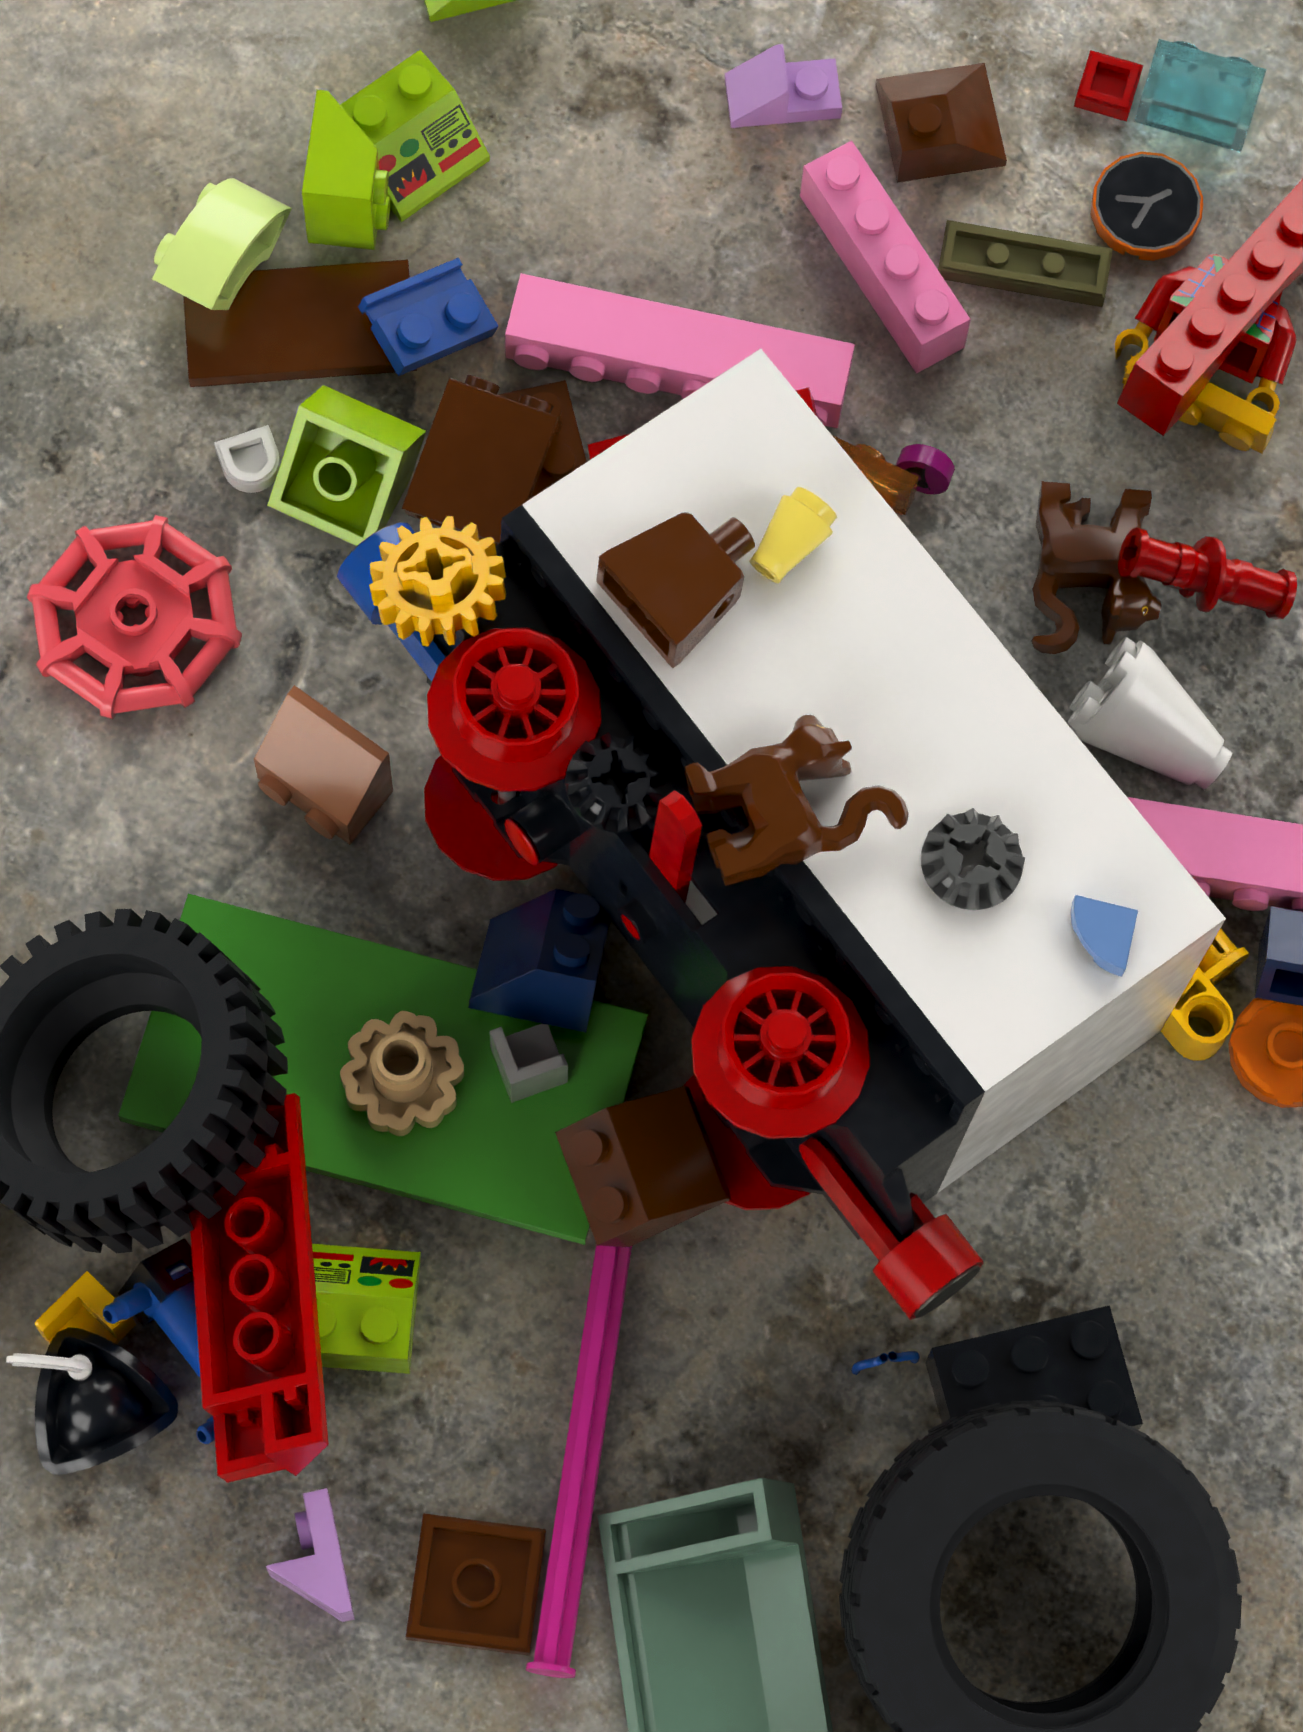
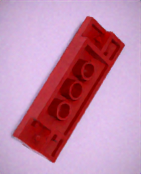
(261, 1313)

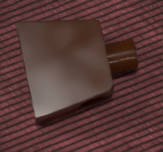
(676, 580)

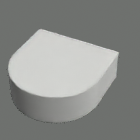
(249, 459)

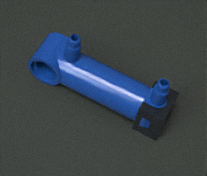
(164, 1292)

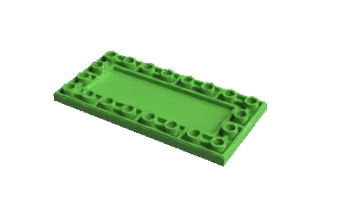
(324, 987)

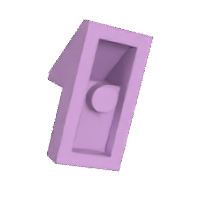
(781, 92)
(322, 1575)

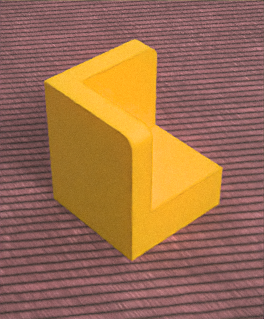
(83, 1309)

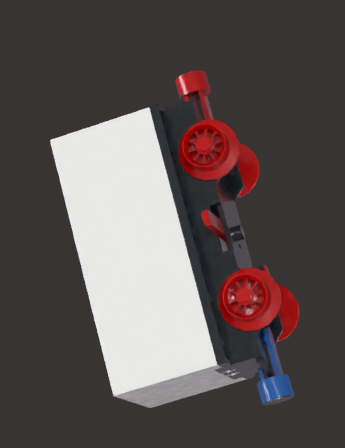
(836, 1004)

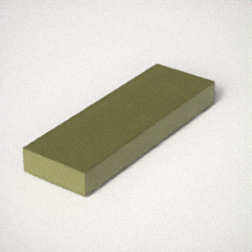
(1025, 263)

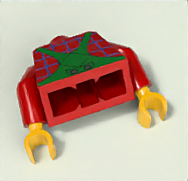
(1260, 353)

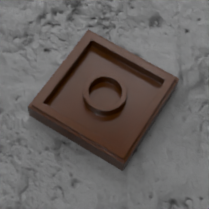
(476, 1584)

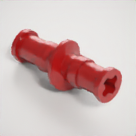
(1208, 573)

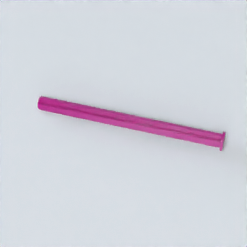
(581, 1464)

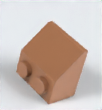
(323, 767)

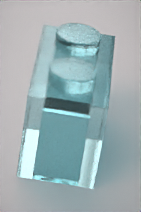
(1200, 94)

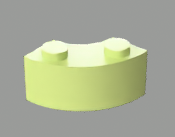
(220, 243)

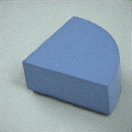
(1104, 931)

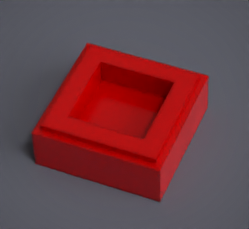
(1108, 85)

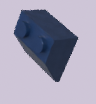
(543, 960)

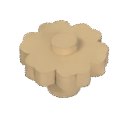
(402, 1073)

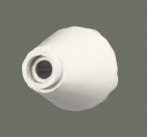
(1148, 718)

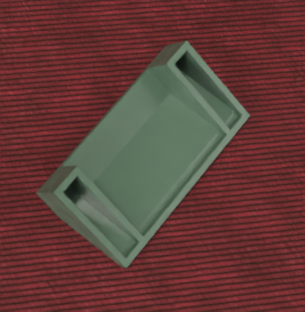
(715, 1613)

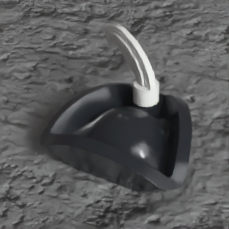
(93, 1401)

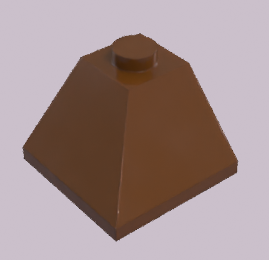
(941, 122)

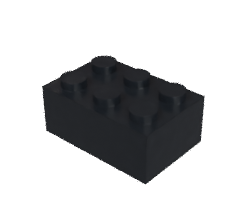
(1054, 1360)

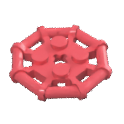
(141, 647)

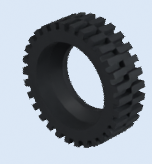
(71, 993)

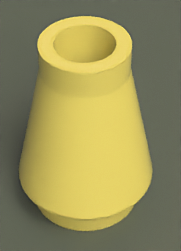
(793, 533)

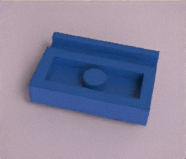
(428, 317)

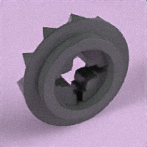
(983, 885)

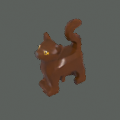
(1087, 557)
(776, 809)

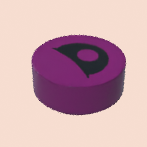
(930, 465)

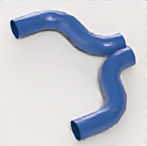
(913, 1356)

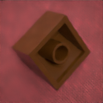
(642, 1167)

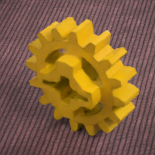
(437, 581)

